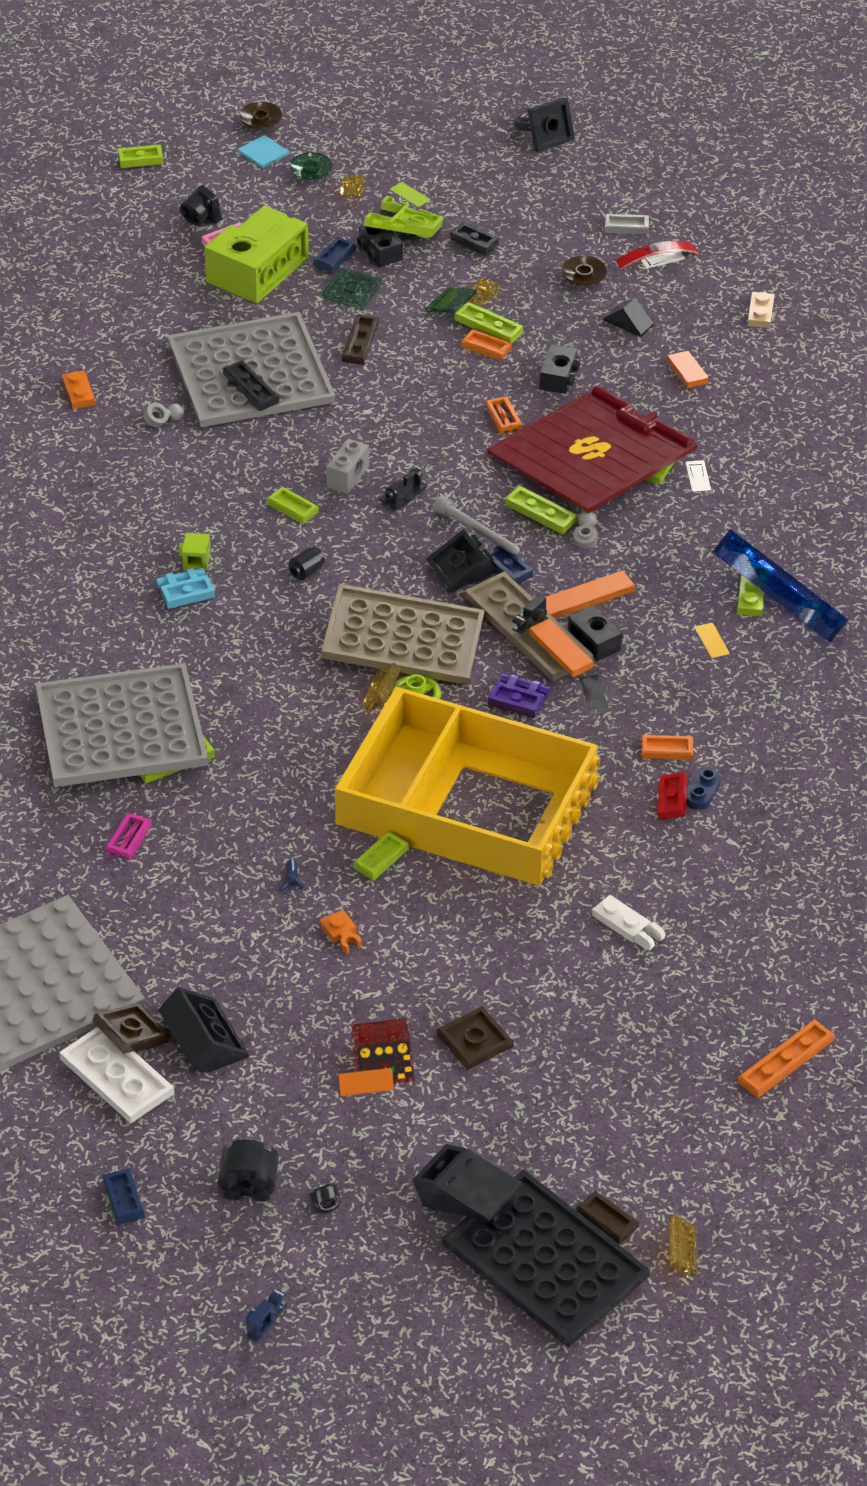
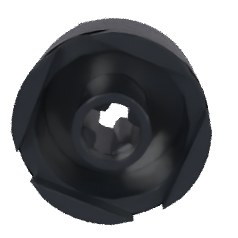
(248, 1170)

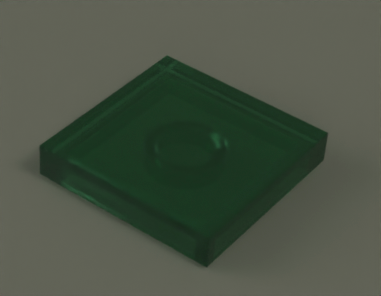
(352, 288)

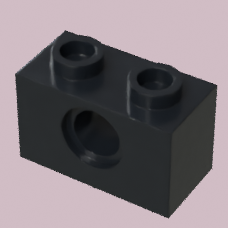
(559, 369)
(595, 632)

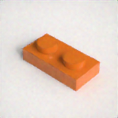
(78, 389)

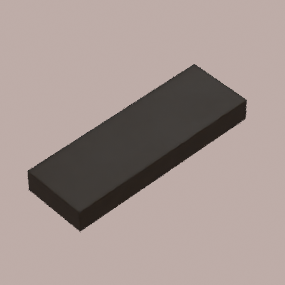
(360, 339)

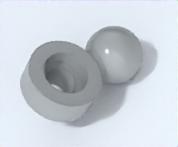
(157, 414)
(585, 535)

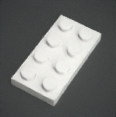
(118, 1078)

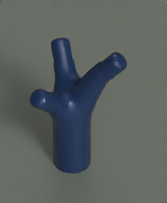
(291, 876)

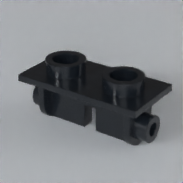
(404, 490)

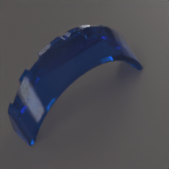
(780, 585)

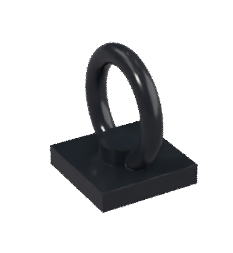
(548, 124)

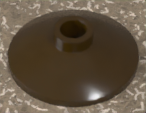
(260, 114)
(584, 270)

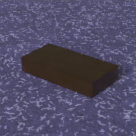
(607, 1217)

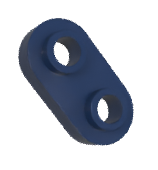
(703, 788)

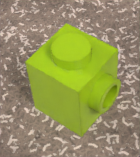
(195, 551)

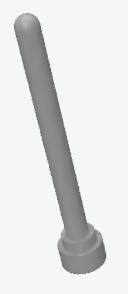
(445, 507)

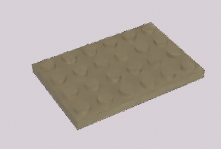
(412, 632)

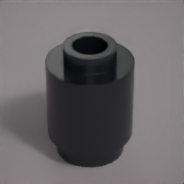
(306, 563)

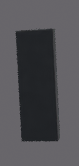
(251, 385)

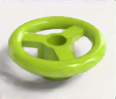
(419, 684)

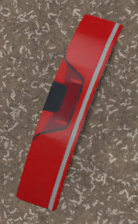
(654, 249)

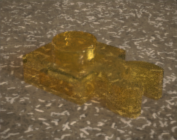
(485, 290)

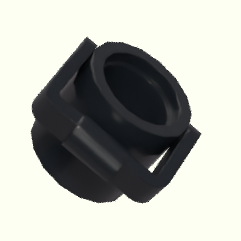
(200, 206)

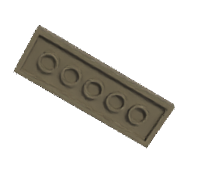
(502, 603)

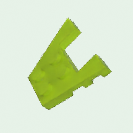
(406, 220)

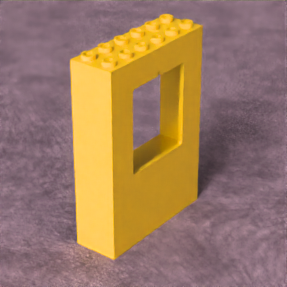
(417, 757)

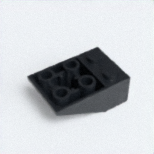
(464, 1184)

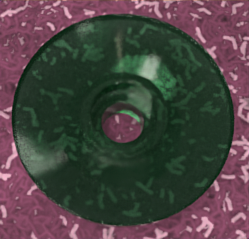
(310, 166)

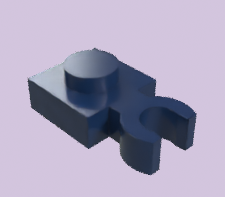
(262, 1317)

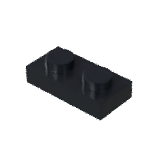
(474, 238)

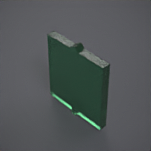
(451, 300)

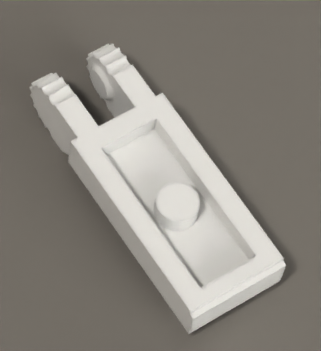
(628, 922)

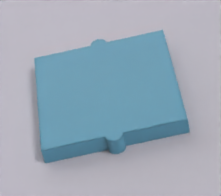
(263, 151)

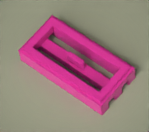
(129, 852)

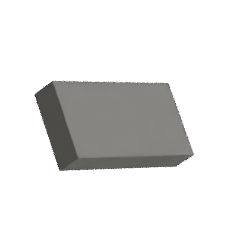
(626, 224)

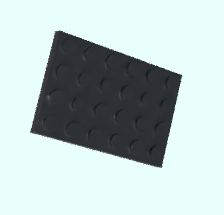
(548, 1260)

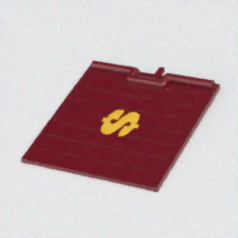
(593, 449)

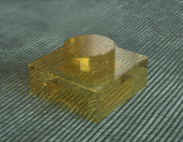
(353, 185)

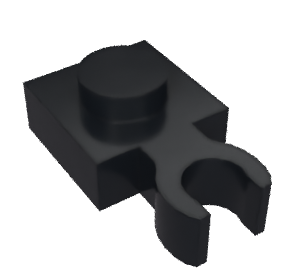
(533, 613)

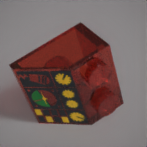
(382, 1047)

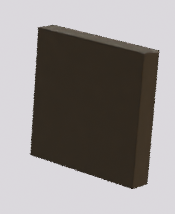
(131, 1028)
(475, 1038)

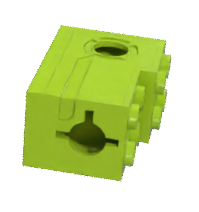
(256, 254)

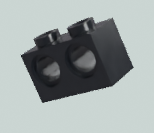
(380, 245)

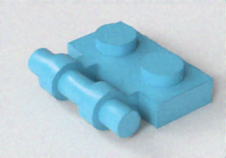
(185, 587)

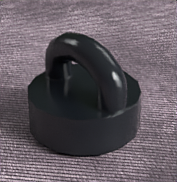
(324, 1193)

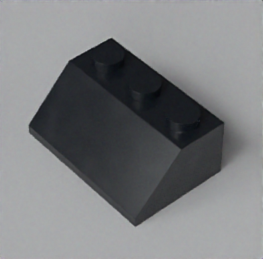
(201, 1030)

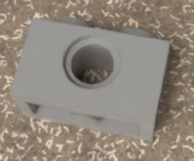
(347, 466)

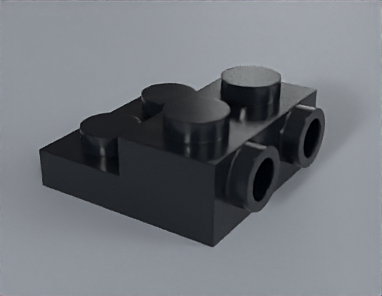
(461, 560)

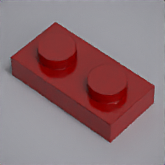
(672, 796)

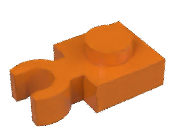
(341, 928)

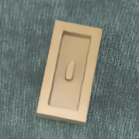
(761, 309)

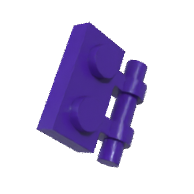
(518, 695)

